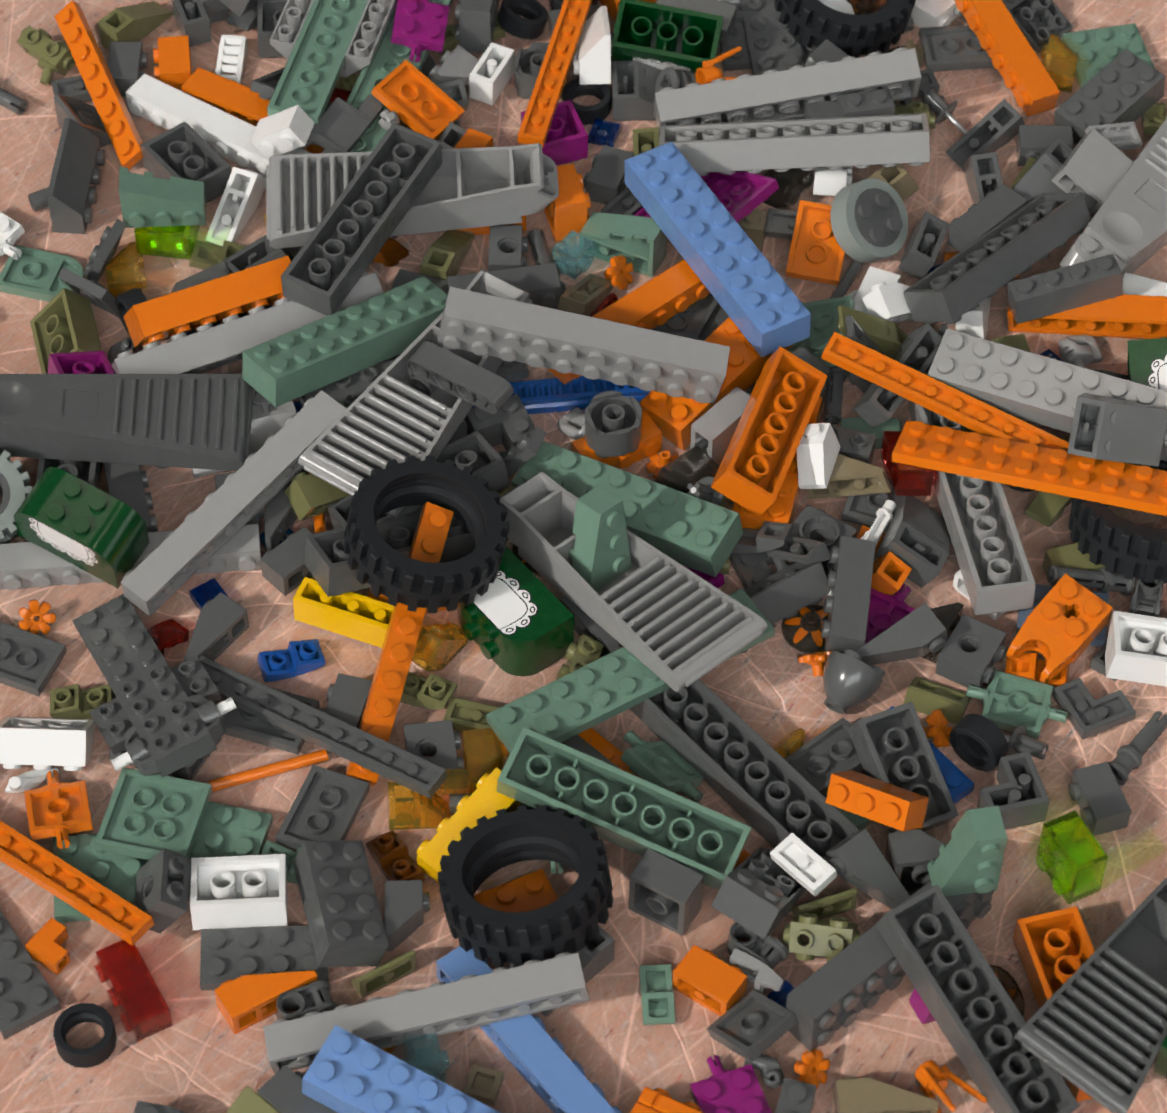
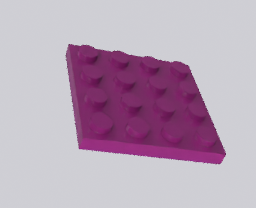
(736, 191)

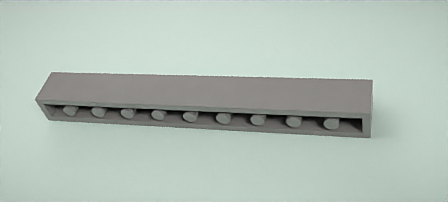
(229, 507)
(32, 566)
(432, 1010)

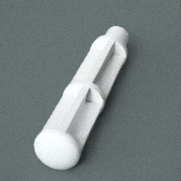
(884, 516)

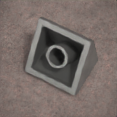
(83, 114)

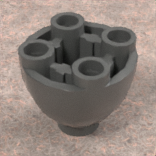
(849, 680)

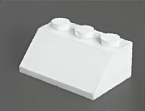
(593, 51)
(1137, 648)
(46, 742)
(239, 891)

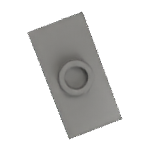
(1121, 135)

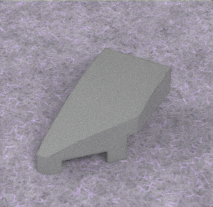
(756, 971)

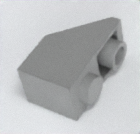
(454, 66)

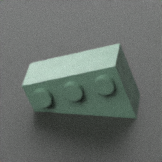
(160, 201)
(627, 235)
(601, 538)
(973, 855)

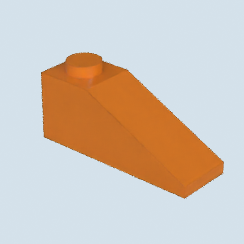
(255, 996)

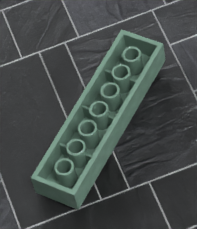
(342, 342)
(668, 519)
(622, 806)

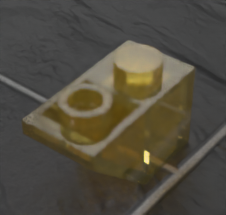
(1059, 63)
(124, 271)
(438, 645)
(412, 810)

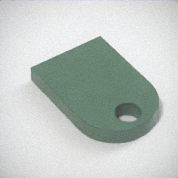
(37, 274)

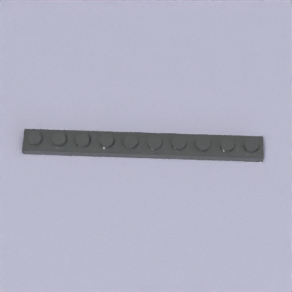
(326, 731)

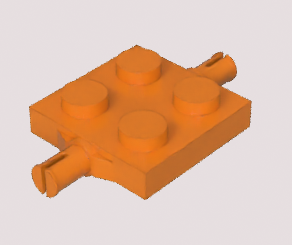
(58, 810)

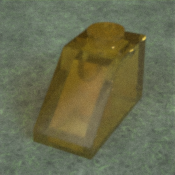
(482, 754)

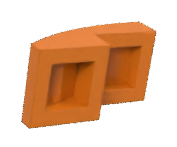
(1030, 667)

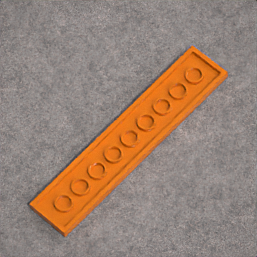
(1032, 467)

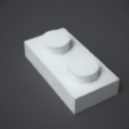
(803, 864)

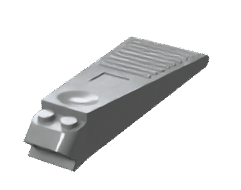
(466, 192)
(1133, 216)
(395, 418)
(653, 609)

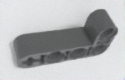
(437, 367)

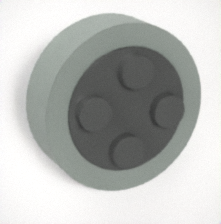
(869, 220)

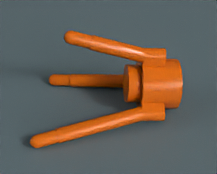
(709, 72)
(934, 1081)

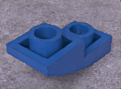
(296, 660)

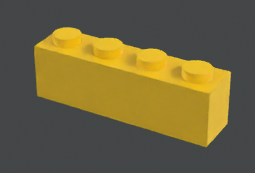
(344, 614)
(481, 803)

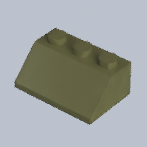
(65, 327)

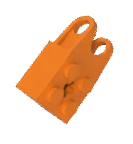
(1061, 626)

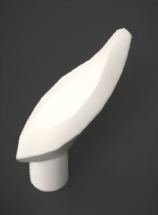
(27, 780)

